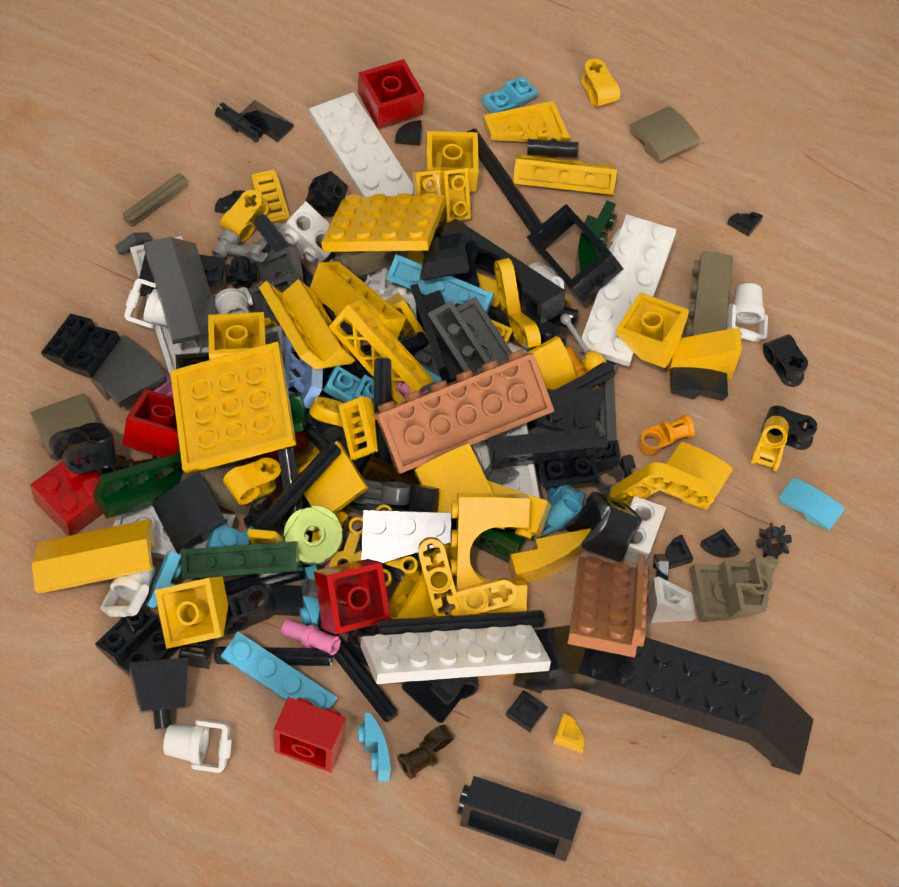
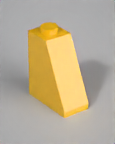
(709, 351)

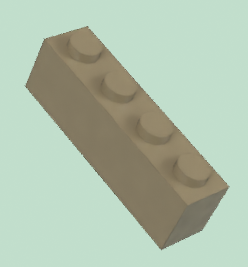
(709, 293)

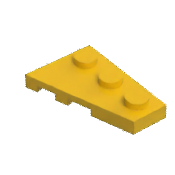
(528, 122)

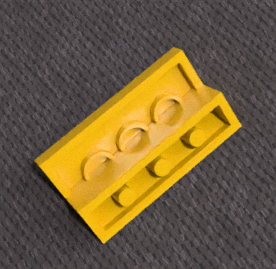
(306, 325)
(93, 556)

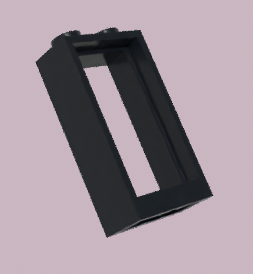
(584, 283)
(518, 818)

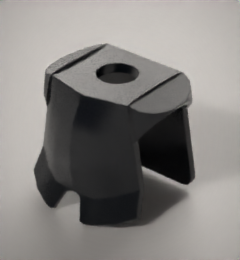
(453, 257)
(610, 524)
(441, 695)

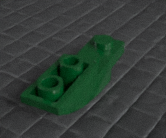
(586, 250)

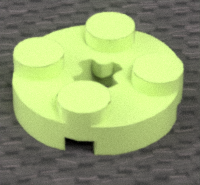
(330, 532)

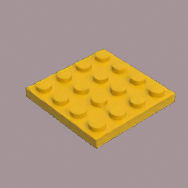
(384, 223)
(232, 408)

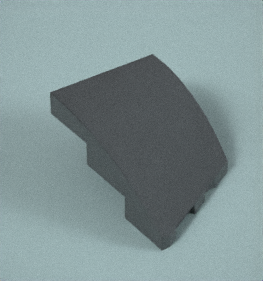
(281, 271)
(127, 373)

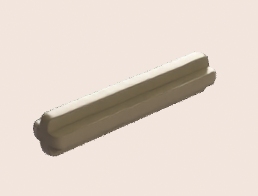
(155, 199)

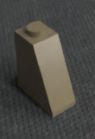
(365, 261)
(222, 496)

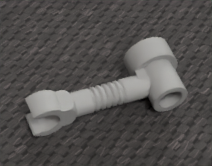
(229, 244)

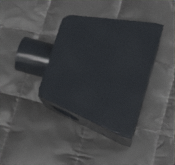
(160, 687)

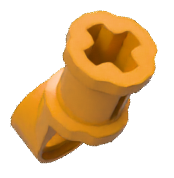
(666, 434)

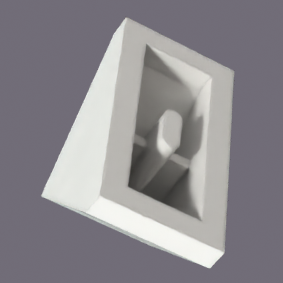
(669, 602)

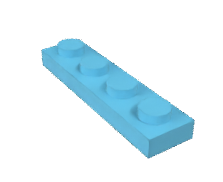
(407, 272)
(274, 673)

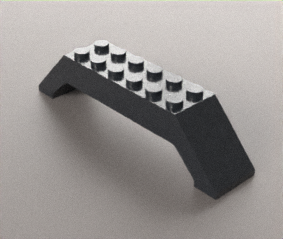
(682, 688)

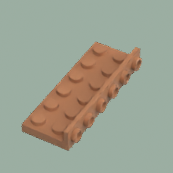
(463, 410)
(609, 606)

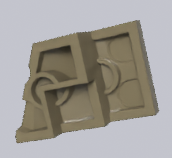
(732, 588)

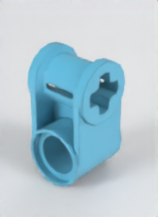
(565, 504)

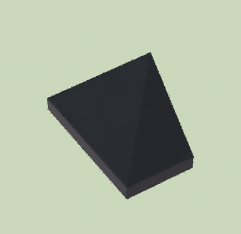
(273, 124)

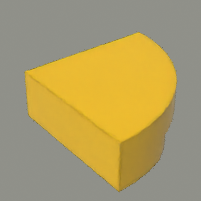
(569, 734)

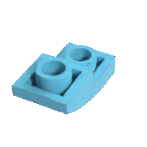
(512, 96)
(347, 386)
(812, 502)
(310, 612)
(376, 745)

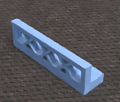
(311, 380)

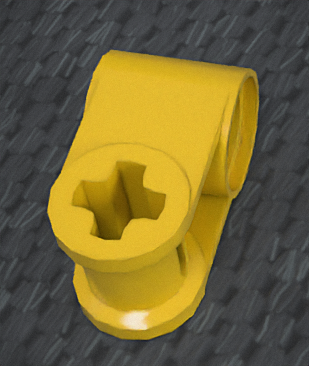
(599, 83)
(243, 214)
(770, 447)
(252, 480)

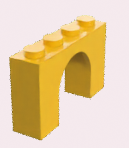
(474, 515)

